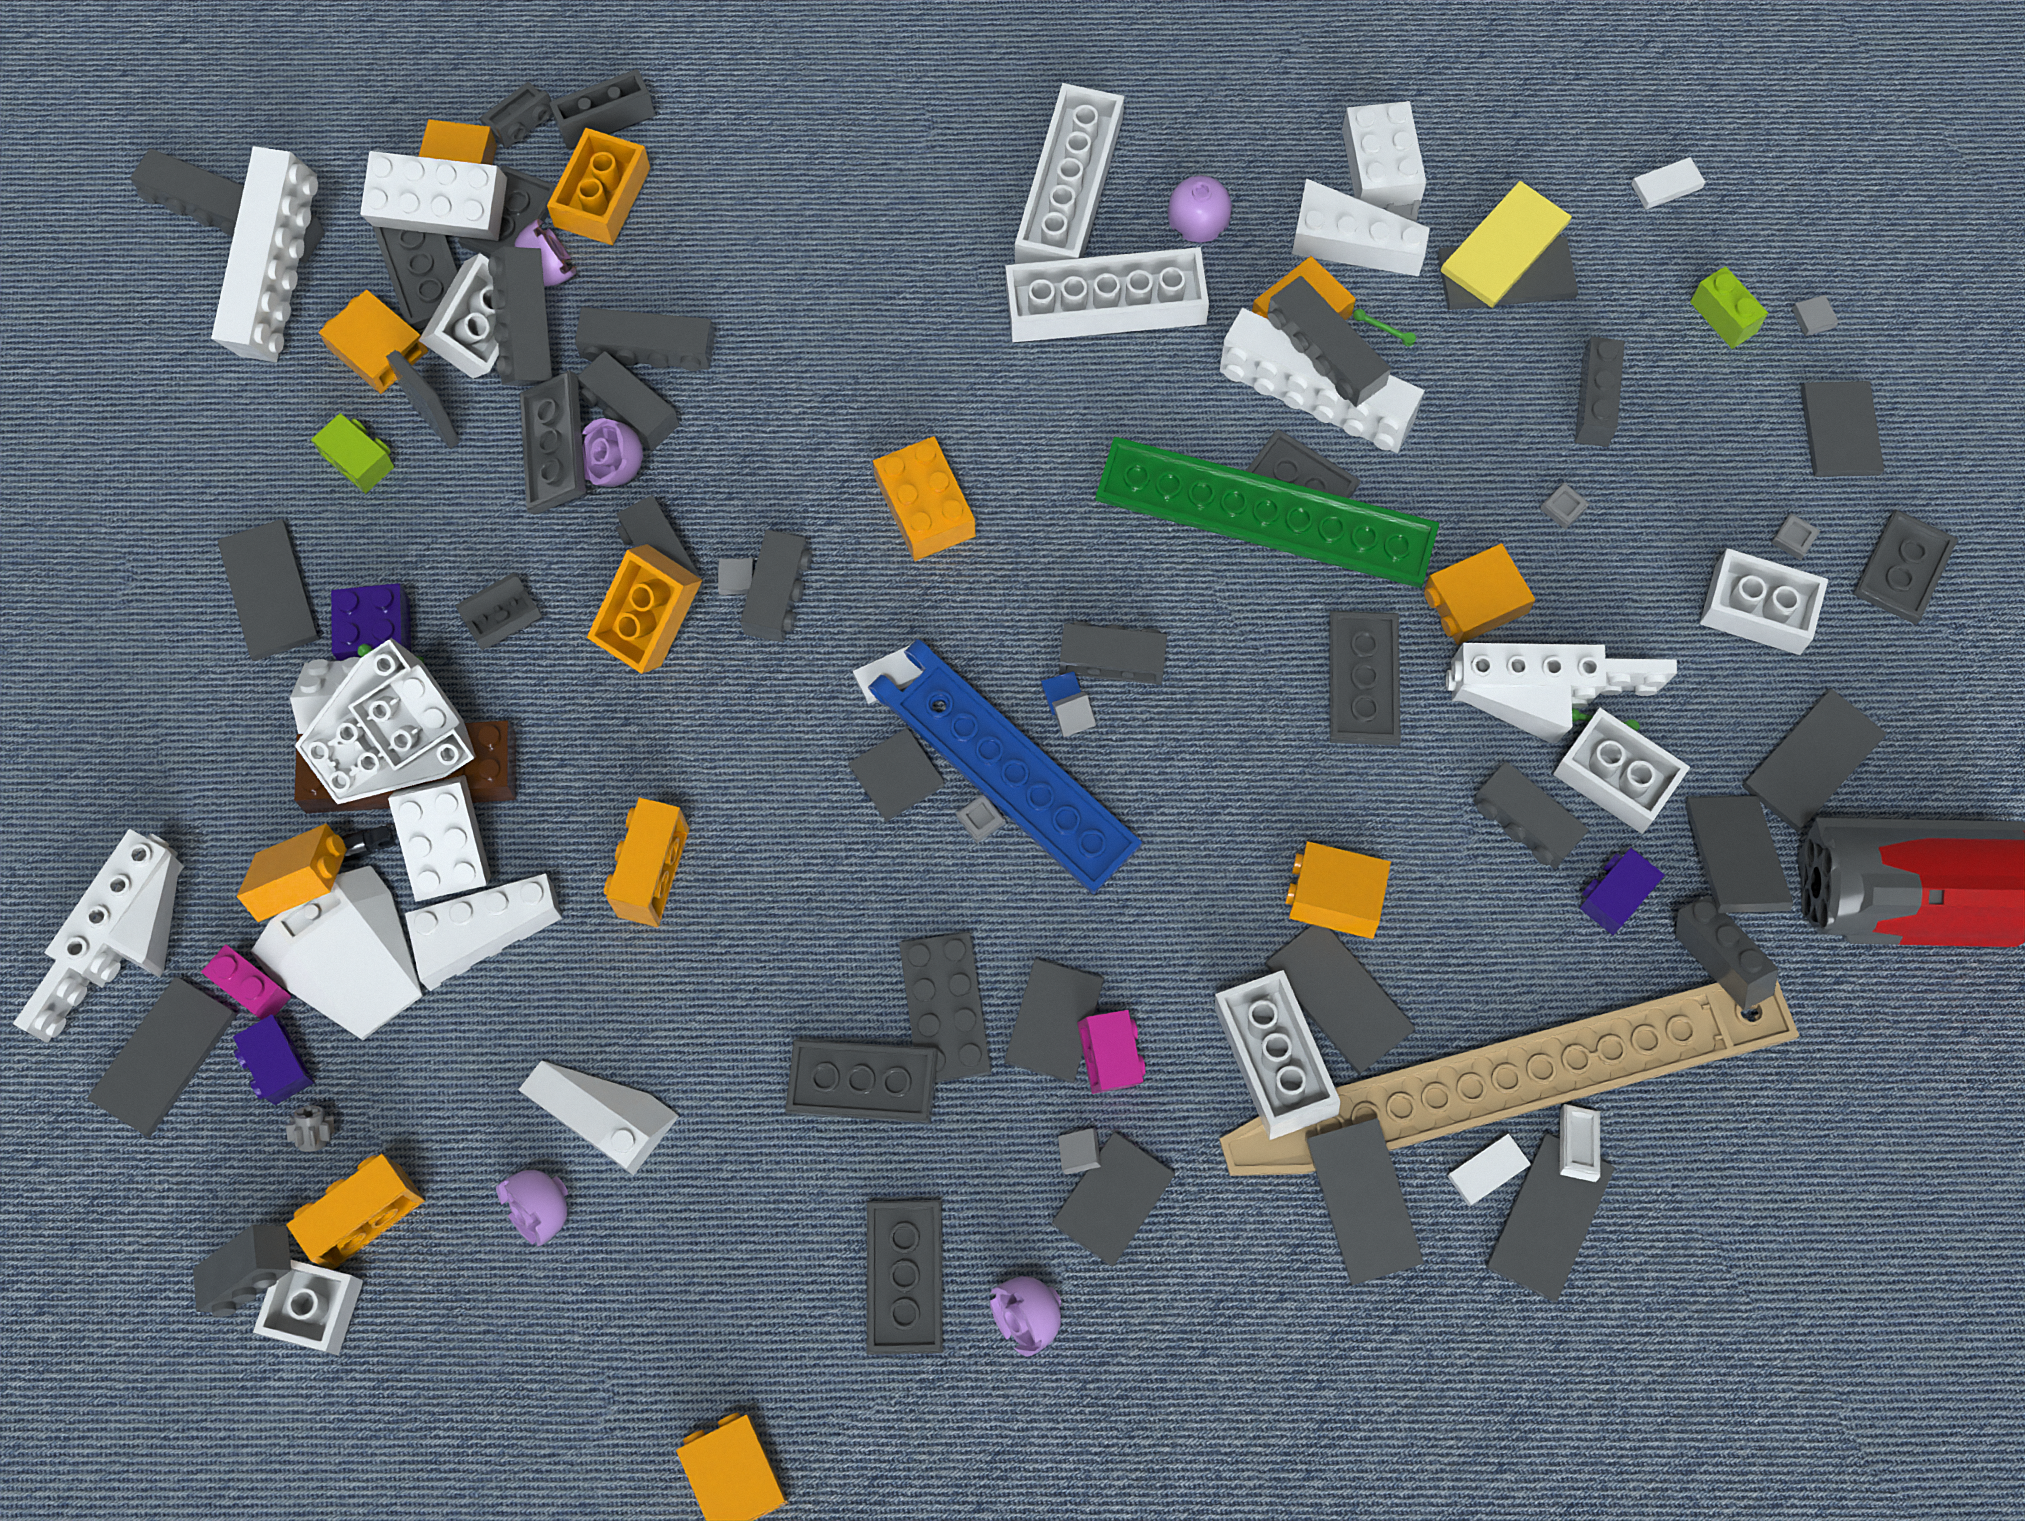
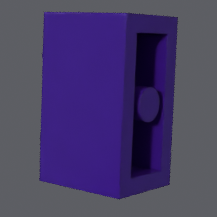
(1621, 891)
(272, 1060)

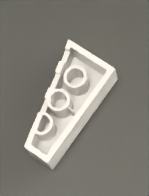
(1357, 233)

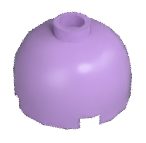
(1199, 208)
(552, 252)
(610, 453)
(535, 1204)
(1027, 1312)

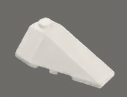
(607, 1115)

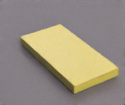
(1506, 244)

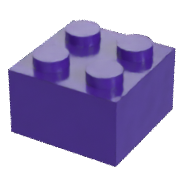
(369, 617)

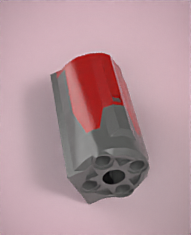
(1916, 881)

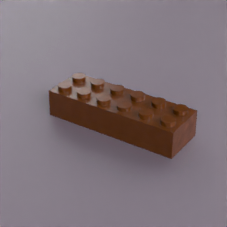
(488, 775)

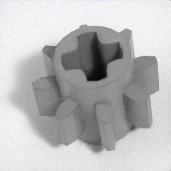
(310, 1128)

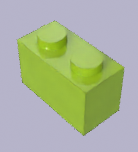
(1728, 307)
(353, 452)

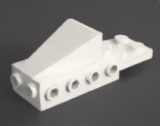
(1543, 682)
(128, 925)

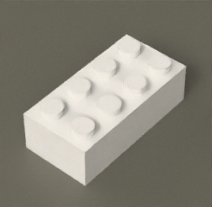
(433, 195)
(1277, 1055)

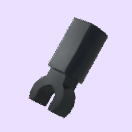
(361, 844)

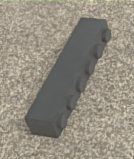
(200, 195)

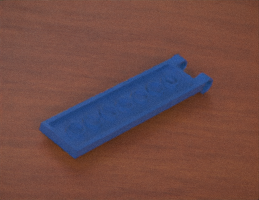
(1009, 770)

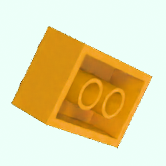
(599, 186)
(924, 498)
(644, 608)
(647, 862)
(354, 1211)

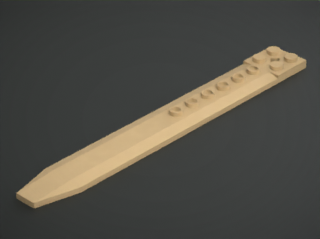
(1528, 1074)

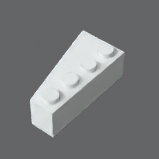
(470, 928)

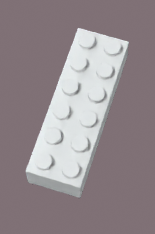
(1070, 175)
(265, 254)
(1106, 294)
(1270, 364)

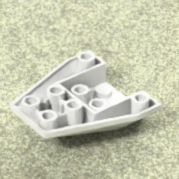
(385, 729)
(344, 954)

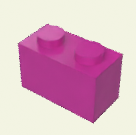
(245, 983)
(1111, 1051)

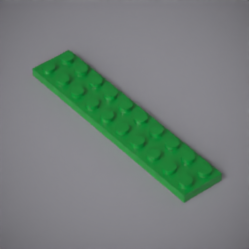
(1267, 512)

